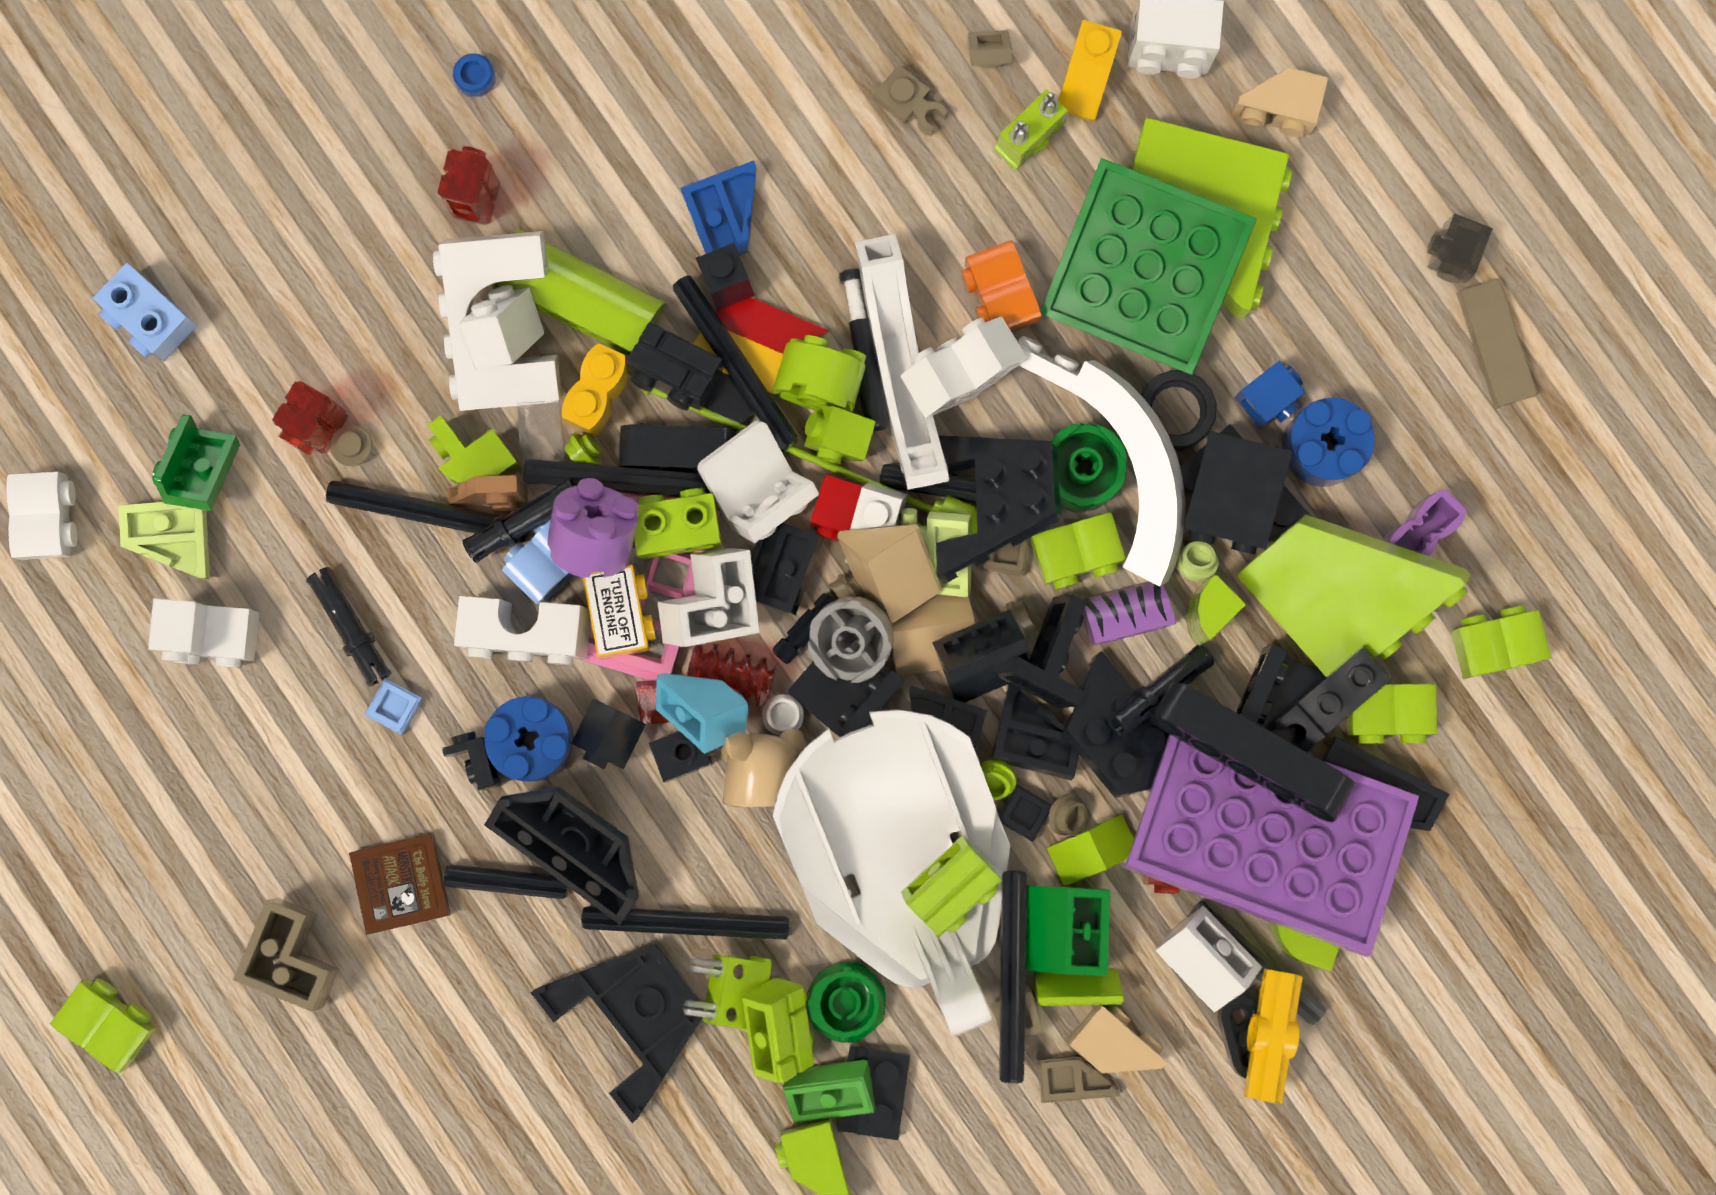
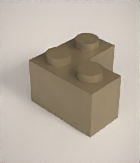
(275, 958)

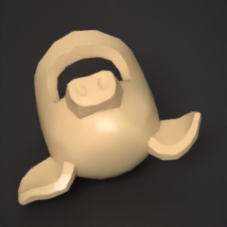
(758, 766)

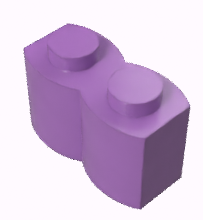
(1428, 522)

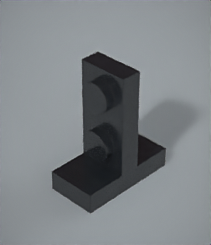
(1049, 656)

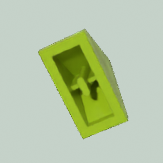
(1092, 850)

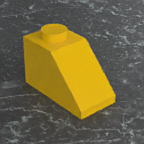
(1089, 69)

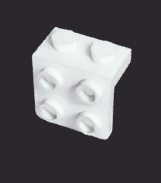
(755, 483)

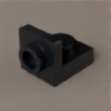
(478, 767)

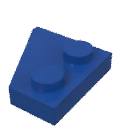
(723, 207)

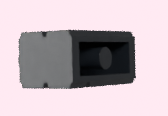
(673, 367)

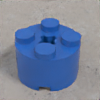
(1349, 430)
(506, 731)

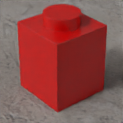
(835, 507)

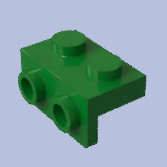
(194, 465)

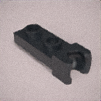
(1335, 697)

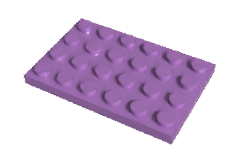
(1267, 856)

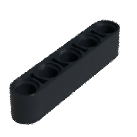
(1253, 751)

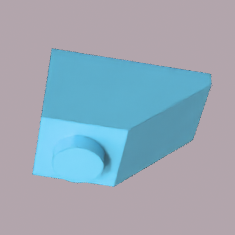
(701, 709)

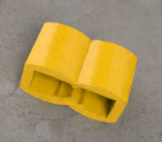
(590, 399)

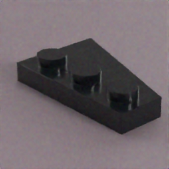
(1361, 762)

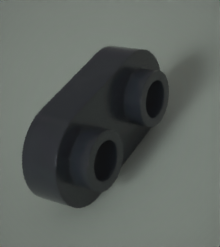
(1236, 1034)

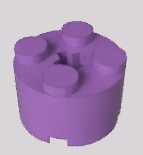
(592, 529)

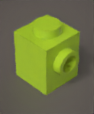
(838, 434)

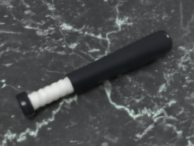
(871, 387)

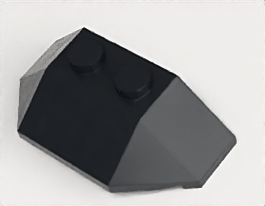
(571, 846)

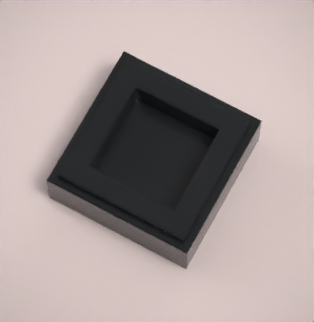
(1024, 813)

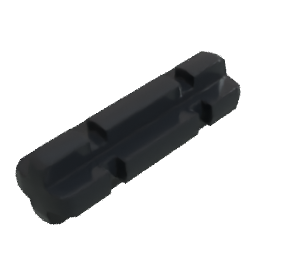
(799, 634)

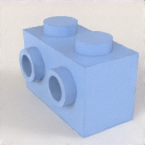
(144, 312)

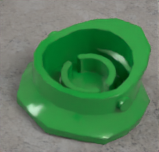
(846, 1002)

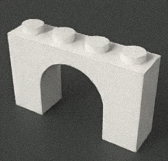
(466, 269)

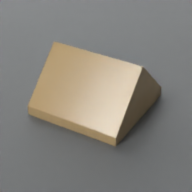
(891, 567)
(925, 624)

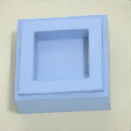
(393, 706)

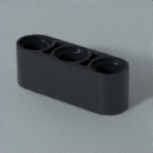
(669, 446)

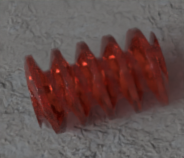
(739, 675)

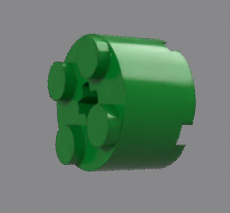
(1108, 469)

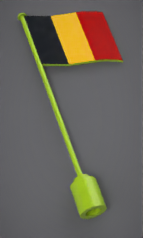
(762, 337)

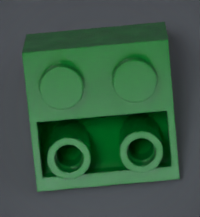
(1067, 930)

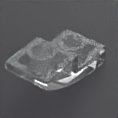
(541, 431)

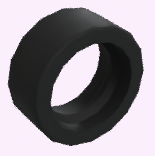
(1201, 392)

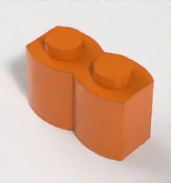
(1001, 286)

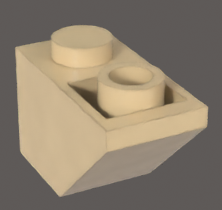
(1284, 101)
(1112, 1046)

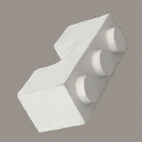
(486, 628)

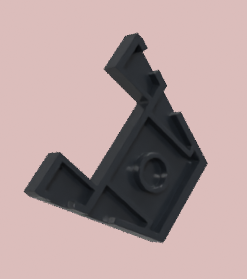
(1013, 496)
(645, 1005)

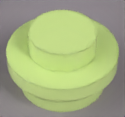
(1197, 561)

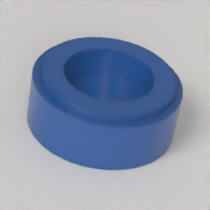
(474, 75)

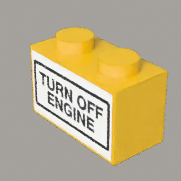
(618, 613)

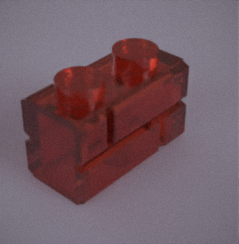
(469, 185)
(308, 419)

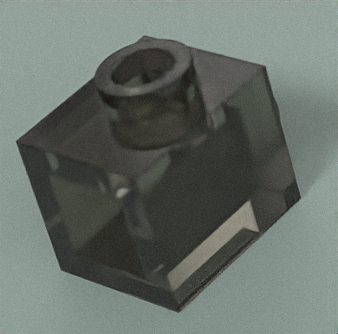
(1458, 248)

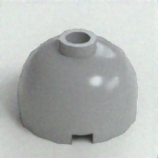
(851, 639)

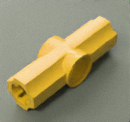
(1273, 1036)

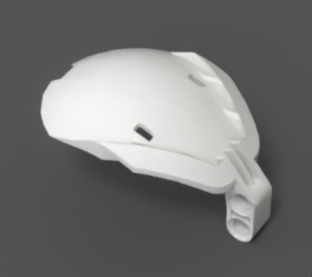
(885, 812)

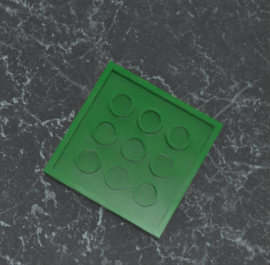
(1148, 266)

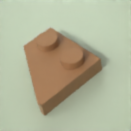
(498, 491)

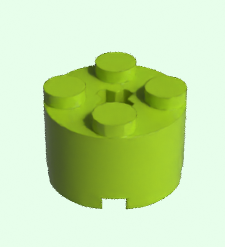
(818, 375)

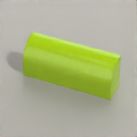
(591, 300)

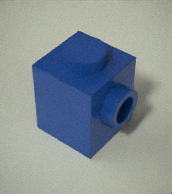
(1272, 395)

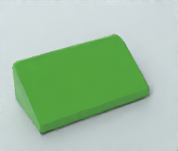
(830, 1091)

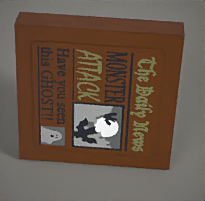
(399, 884)

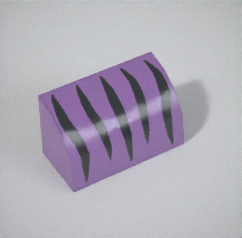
(1127, 612)

